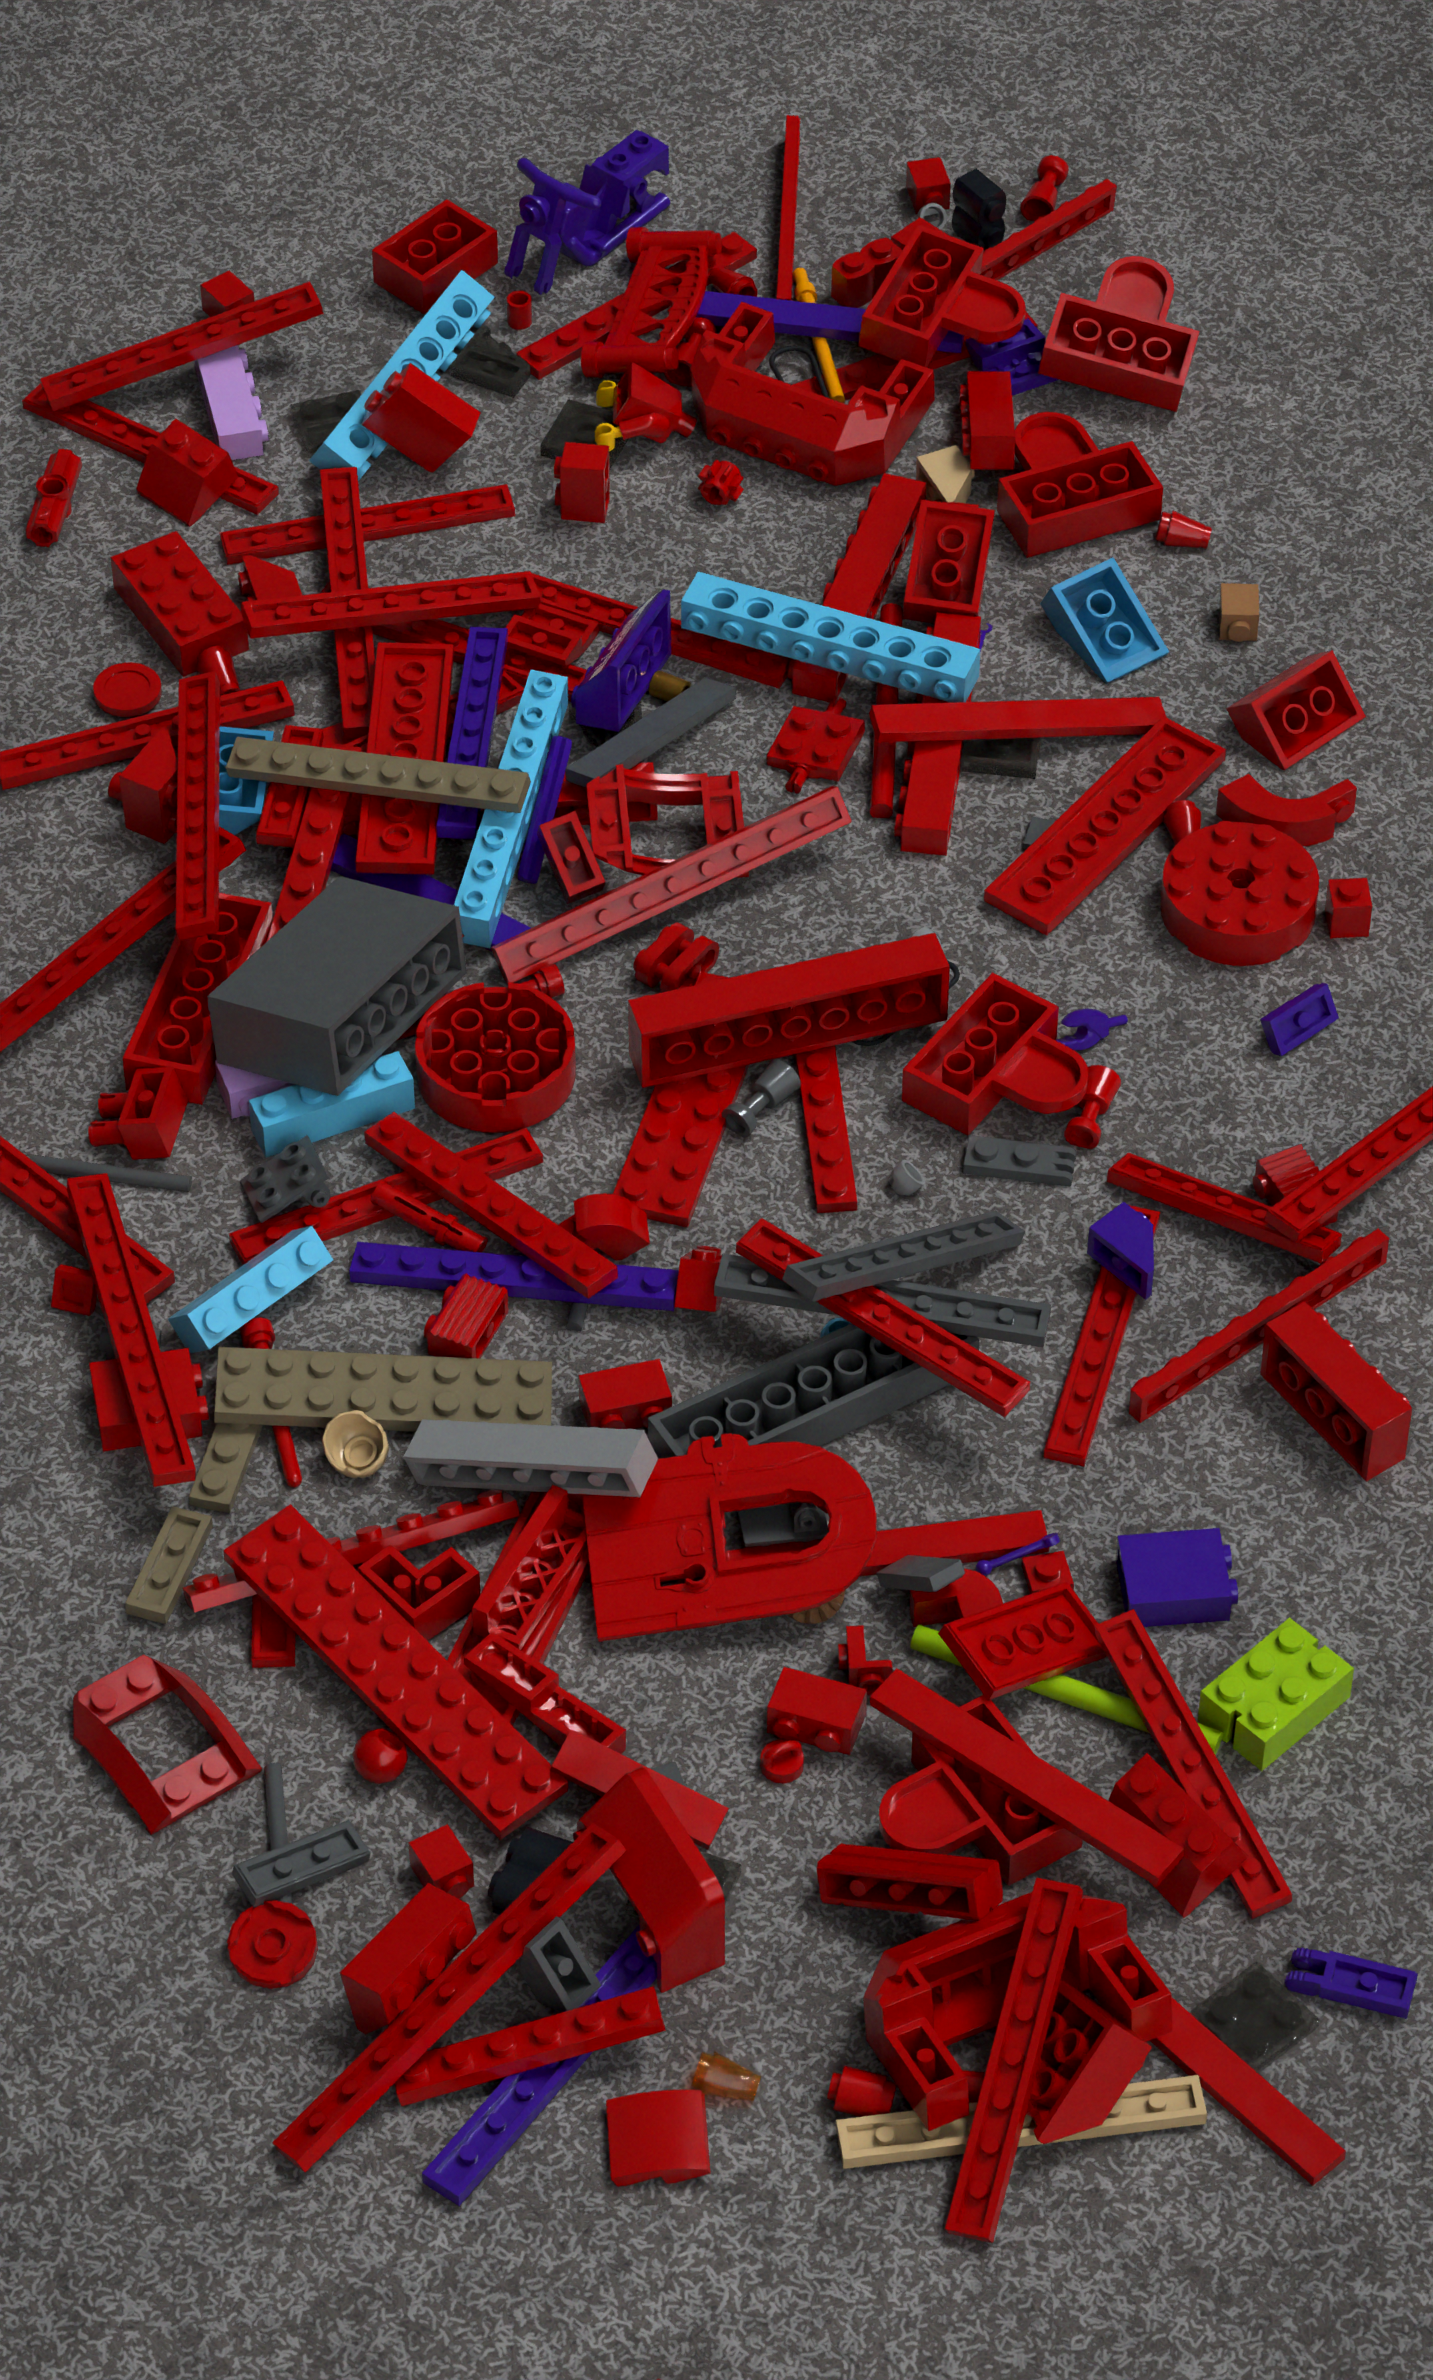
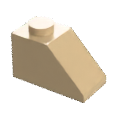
(946, 475)

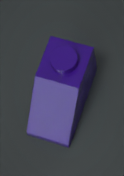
(1125, 1247)

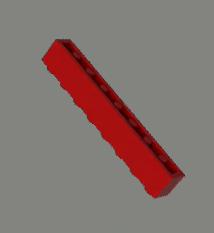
(865, 571)
(935, 764)

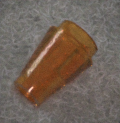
(725, 2078)

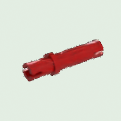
(442, 1227)

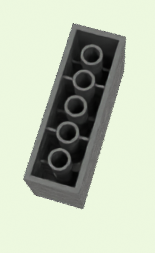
(337, 985)

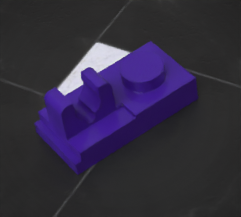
(1299, 1019)

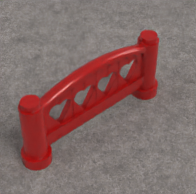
(651, 254)

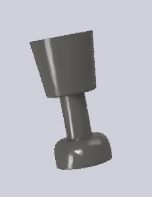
(769, 1090)

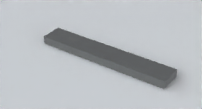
(653, 731)

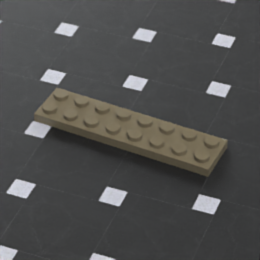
(391, 1389)

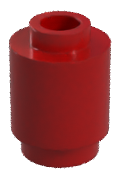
(861, 2092)

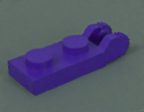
(1353, 1981)

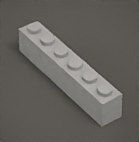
(531, 1457)

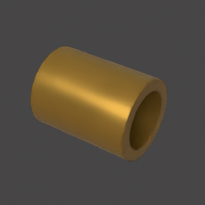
(667, 686)

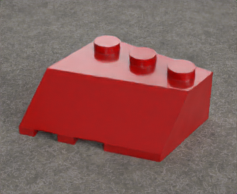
(1082, 2066)

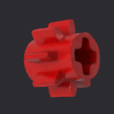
(720, 482)

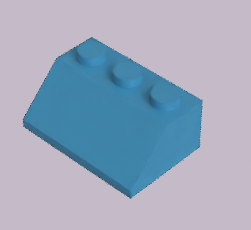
(239, 798)

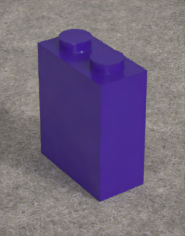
(1176, 1576)

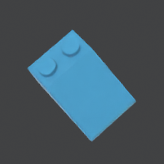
(1104, 621)

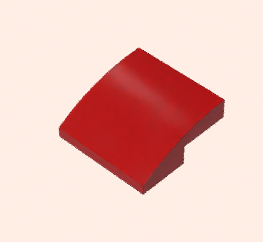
(551, 634)
(658, 2136)

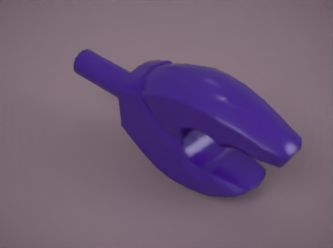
(1091, 1025)

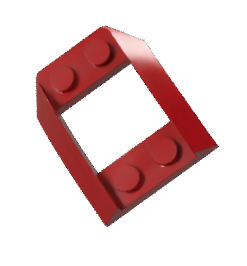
(609, 810)
(181, 1788)

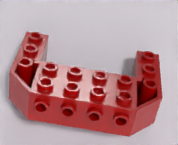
(795, 425)
(956, 1986)

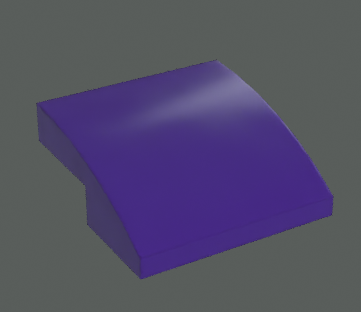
(1017, 354)

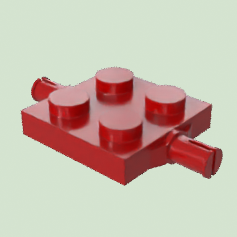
(815, 744)

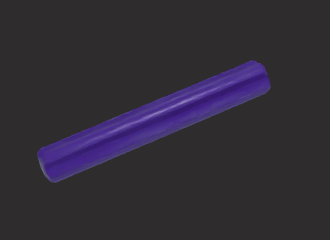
(544, 807)

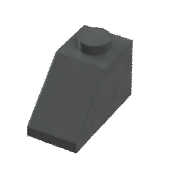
(557, 1968)

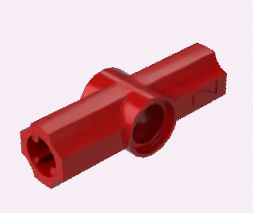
(53, 498)

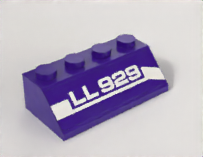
(625, 666)

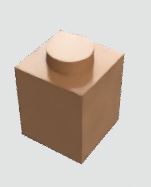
(1239, 612)

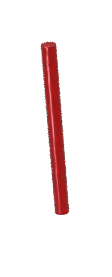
(884, 752)

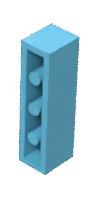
(301, 1111)
(250, 1289)

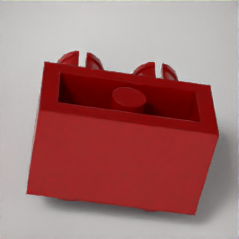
(147, 1114)

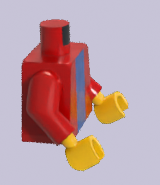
(641, 407)

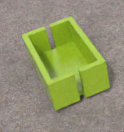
(1276, 1692)

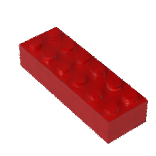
(176, 1018)

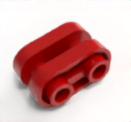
(675, 958)

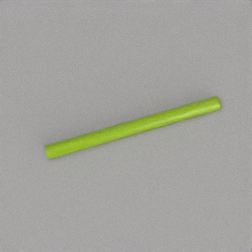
(1062, 1689)

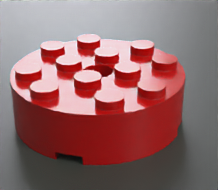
(1239, 893)
(495, 1057)

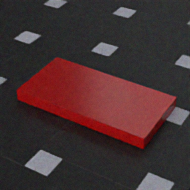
(1024, 1640)

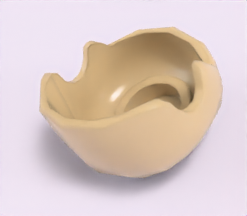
(355, 1444)

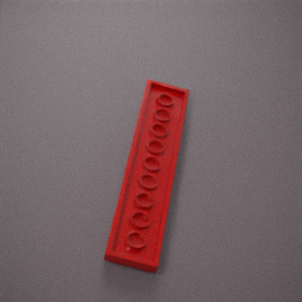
(396, 1672)

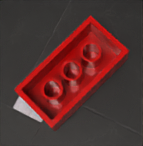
(178, 601)
(1336, 1390)

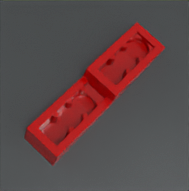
(537, 1694)

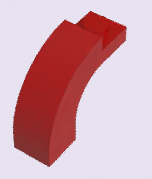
(1305, 819)

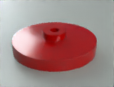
(127, 689)

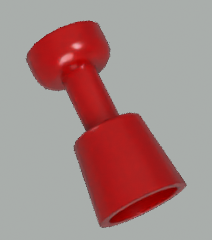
(1043, 193)
(688, 350)
(1101, 1090)

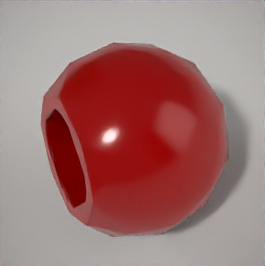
(380, 1756)

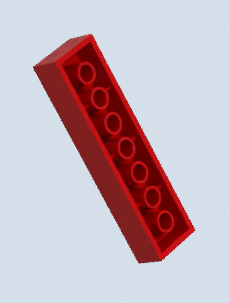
(788, 1010)

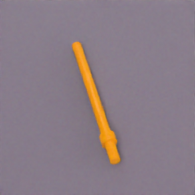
(806, 292)

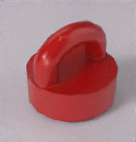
(782, 1761)

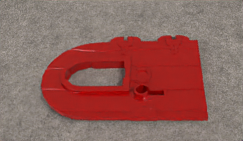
(680, 1535)

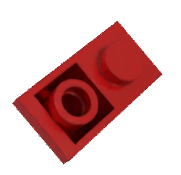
(266, 580)
(697, 1279)

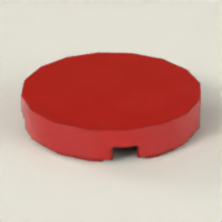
(272, 1944)

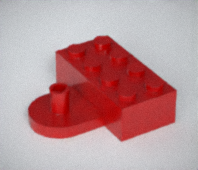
(938, 290)
(1123, 337)
(1072, 487)
(993, 1050)
(953, 1805)

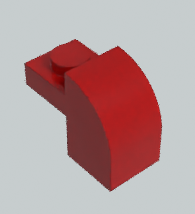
(609, 1224)
(955, 1601)

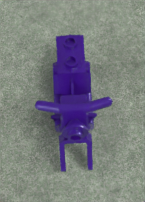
(584, 218)

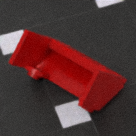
(663, 1879)

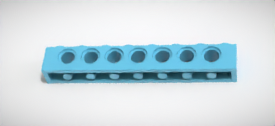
(427, 348)
(830, 638)
(503, 832)

